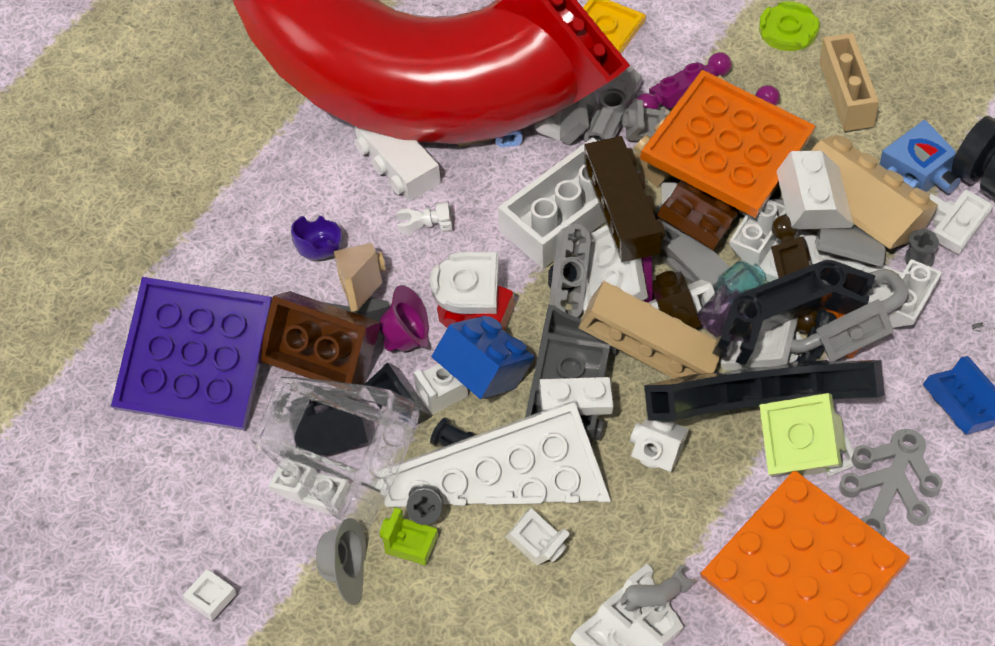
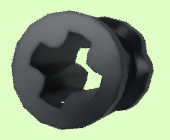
(447, 434)

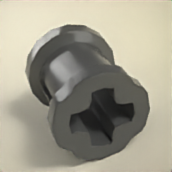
(922, 246)

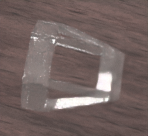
(383, 457)

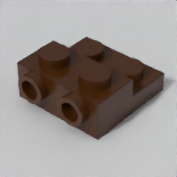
(698, 214)

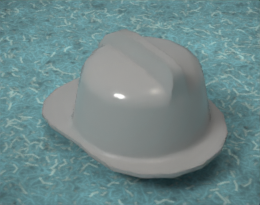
(341, 559)

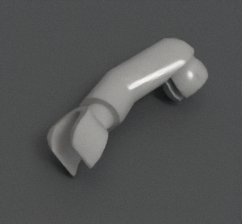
(656, 594)

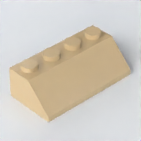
(878, 196)

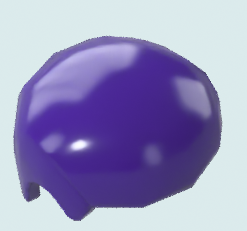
(316, 238)

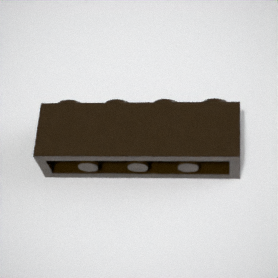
(623, 199)

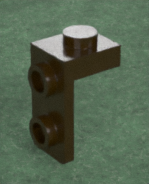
(674, 297)

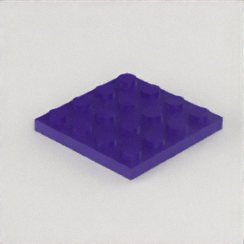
(192, 353)

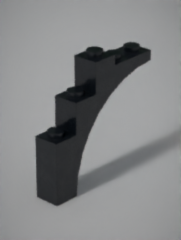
(755, 386)

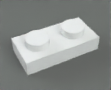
(591, 395)

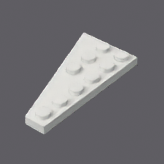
(517, 463)

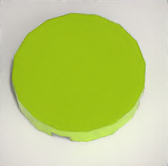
(789, 34)

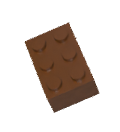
(318, 339)

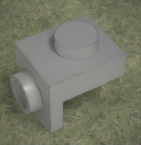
(640, 120)

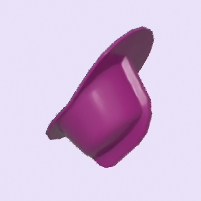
(405, 321)

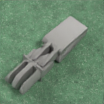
(689, 255)

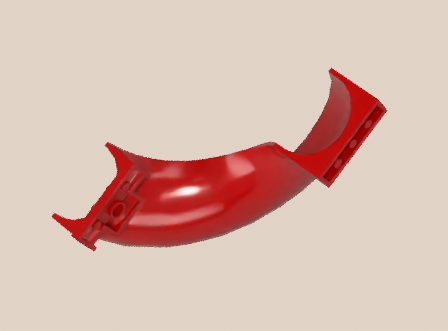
(437, 74)

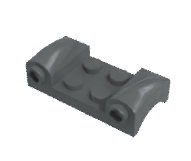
(568, 353)

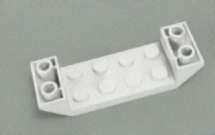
(754, 242)

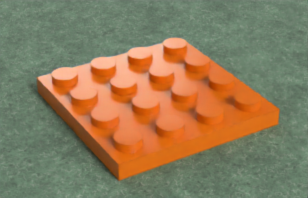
(726, 142)
(805, 566)

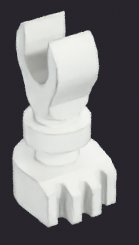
(418, 219)

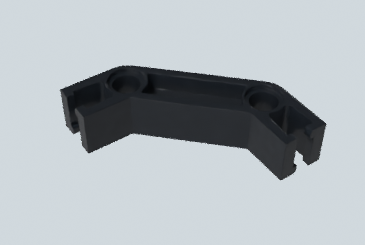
(791, 298)

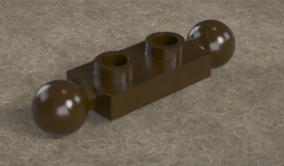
(790, 257)

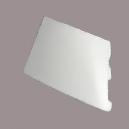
(619, 627)

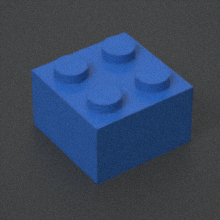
(483, 356)

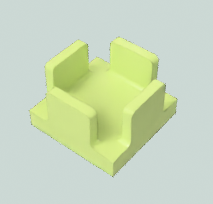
(802, 435)

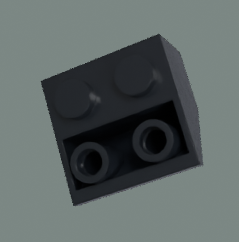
(328, 429)

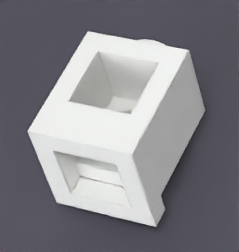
(438, 388)

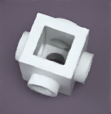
(658, 443)

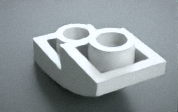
(291, 489)

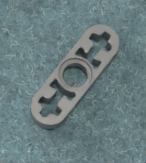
(563, 247)

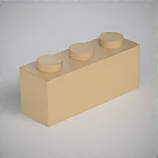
(848, 82)

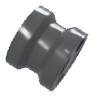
(425, 497)

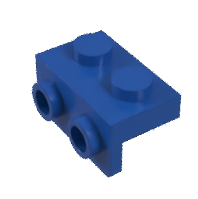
(965, 395)

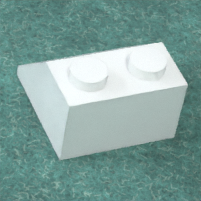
(813, 191)

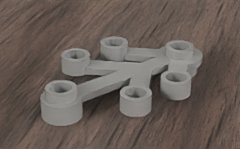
(893, 478)

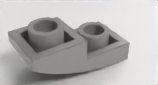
(575, 118)

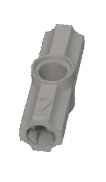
(612, 104)

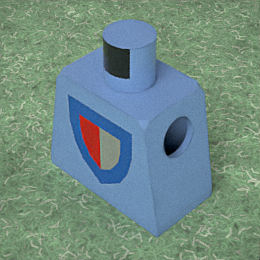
(924, 157)

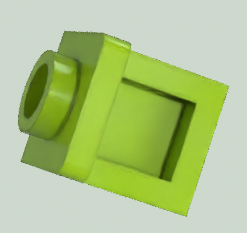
(407, 539)

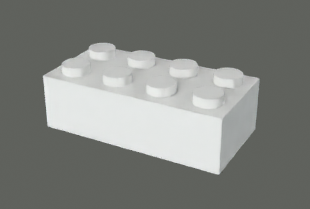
(549, 204)

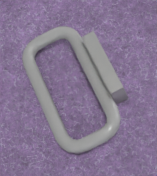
(858, 326)

